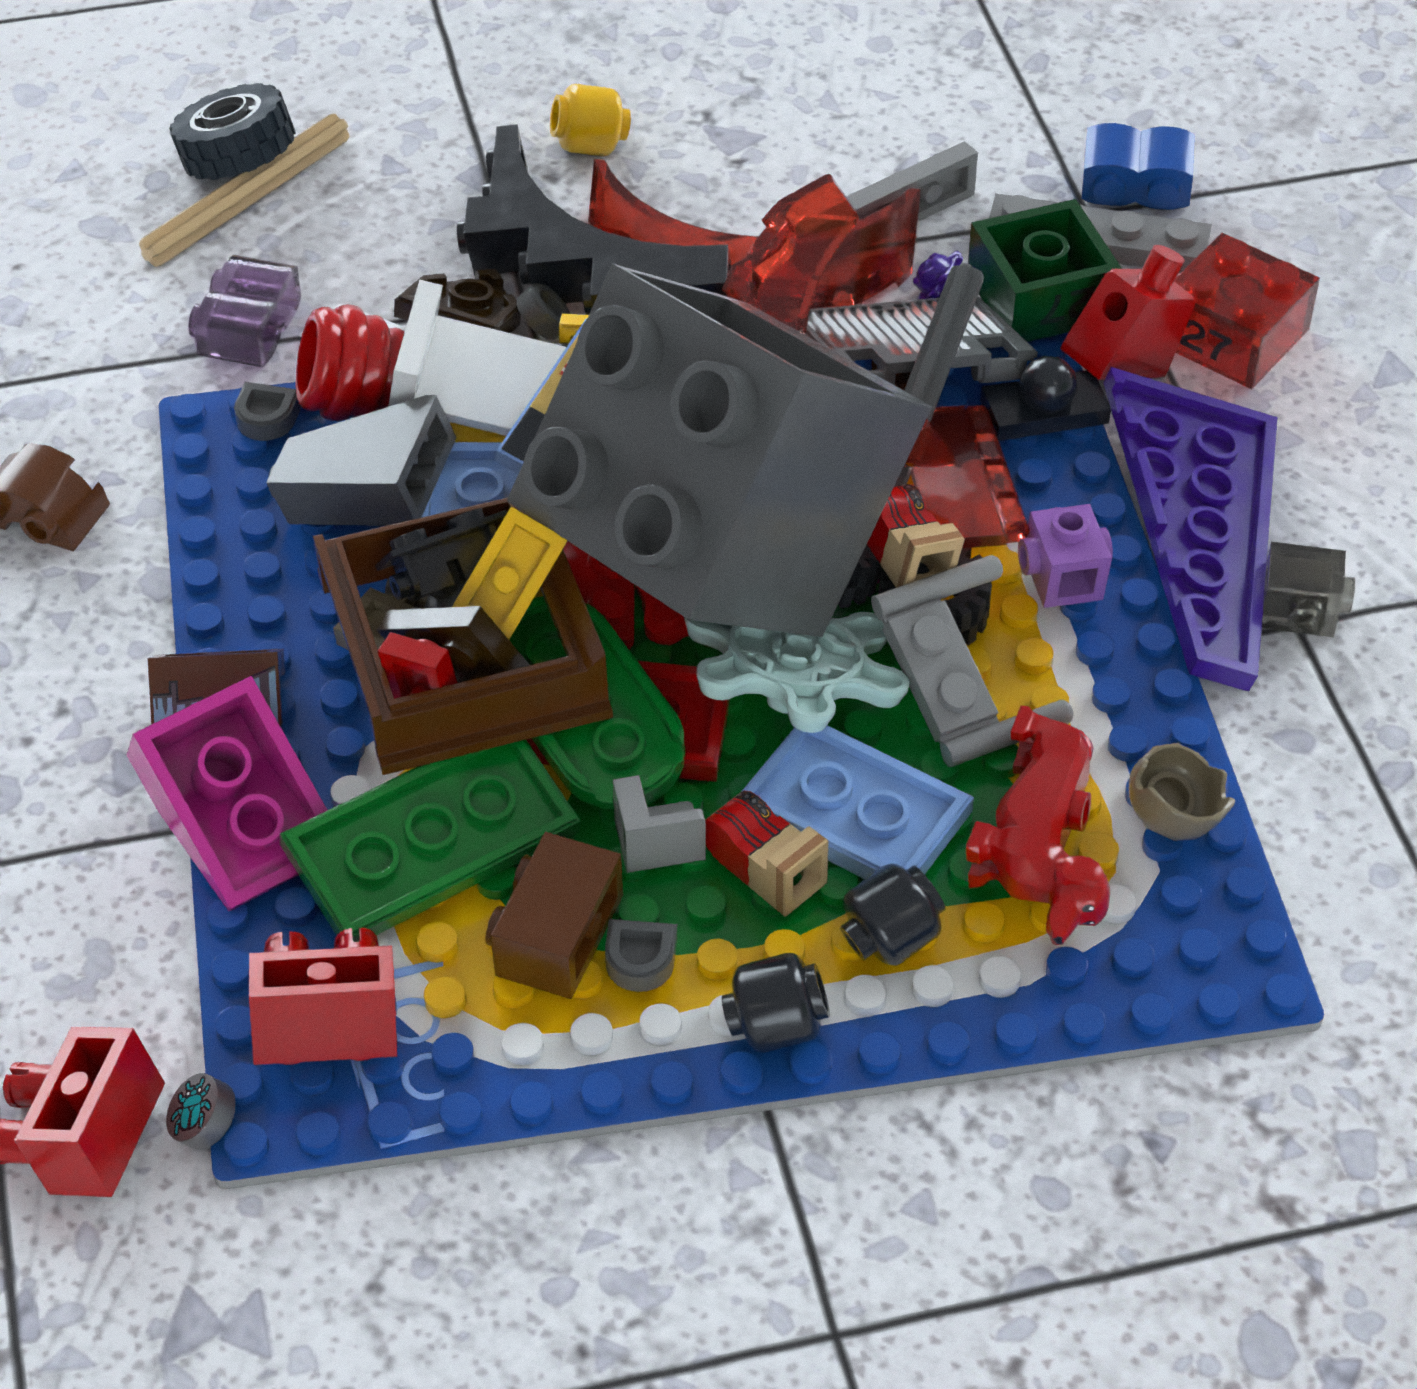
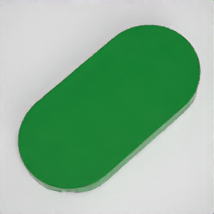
(638, 740)

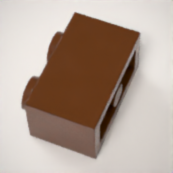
(555, 914)

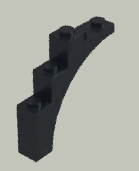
(527, 233)

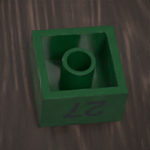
(1039, 266)

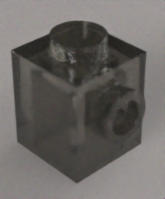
(1306, 589)

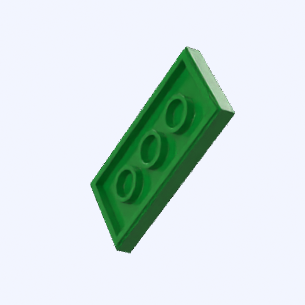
(426, 836)

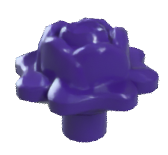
(934, 273)

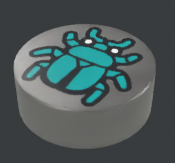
(200, 1111)

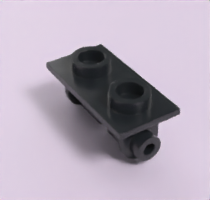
(423, 560)

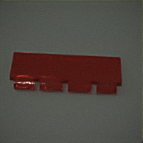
(978, 489)

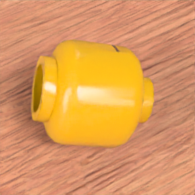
(589, 119)

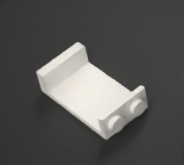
(474, 370)

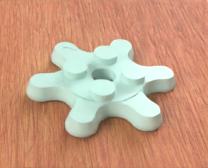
(804, 691)

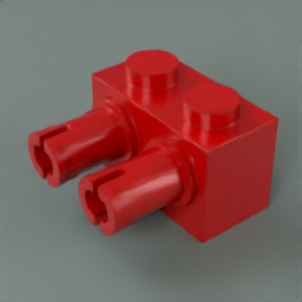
(322, 1000)
(81, 1111)

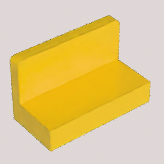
(512, 570)

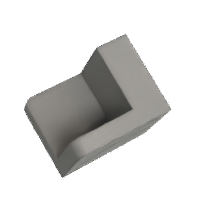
(658, 833)

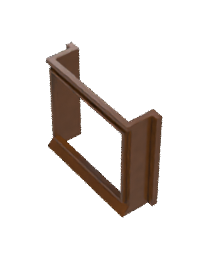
(476, 711)

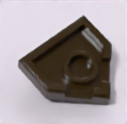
(473, 301)

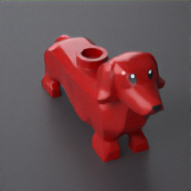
(1035, 824)

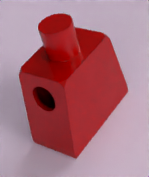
(1133, 319)

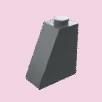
(364, 468)

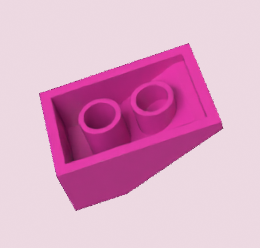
(227, 789)

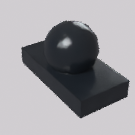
(1046, 400)

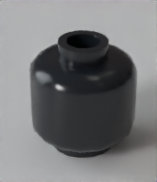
(892, 914)
(776, 1002)

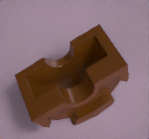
(48, 497)

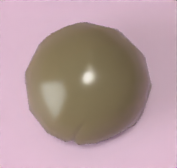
(1178, 792)

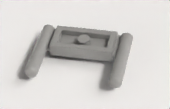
(941, 666)

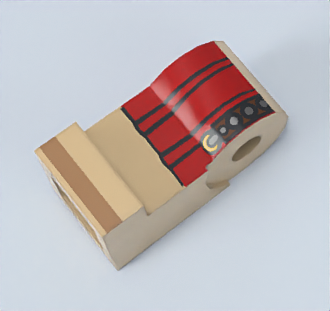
(911, 536)
(767, 851)

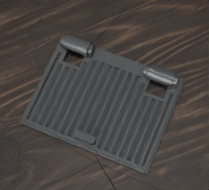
(895, 331)

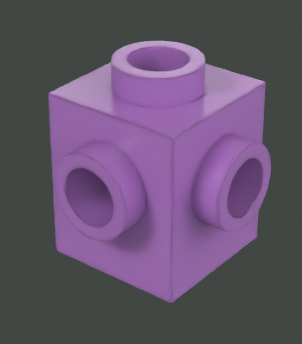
(1066, 555)

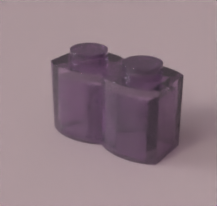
(245, 310)

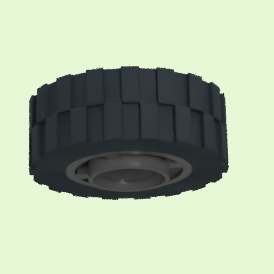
(232, 131)

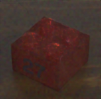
(1244, 309)

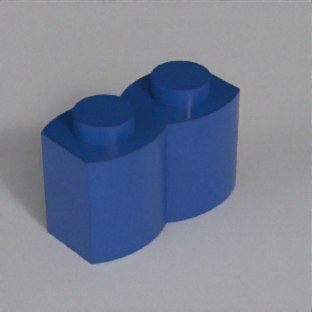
(1138, 166)

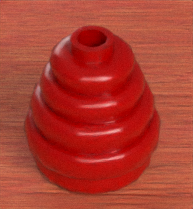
(346, 362)

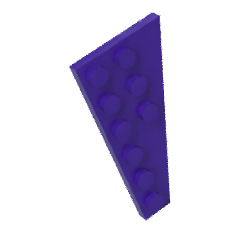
(1206, 507)

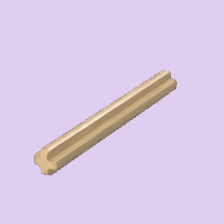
(242, 191)

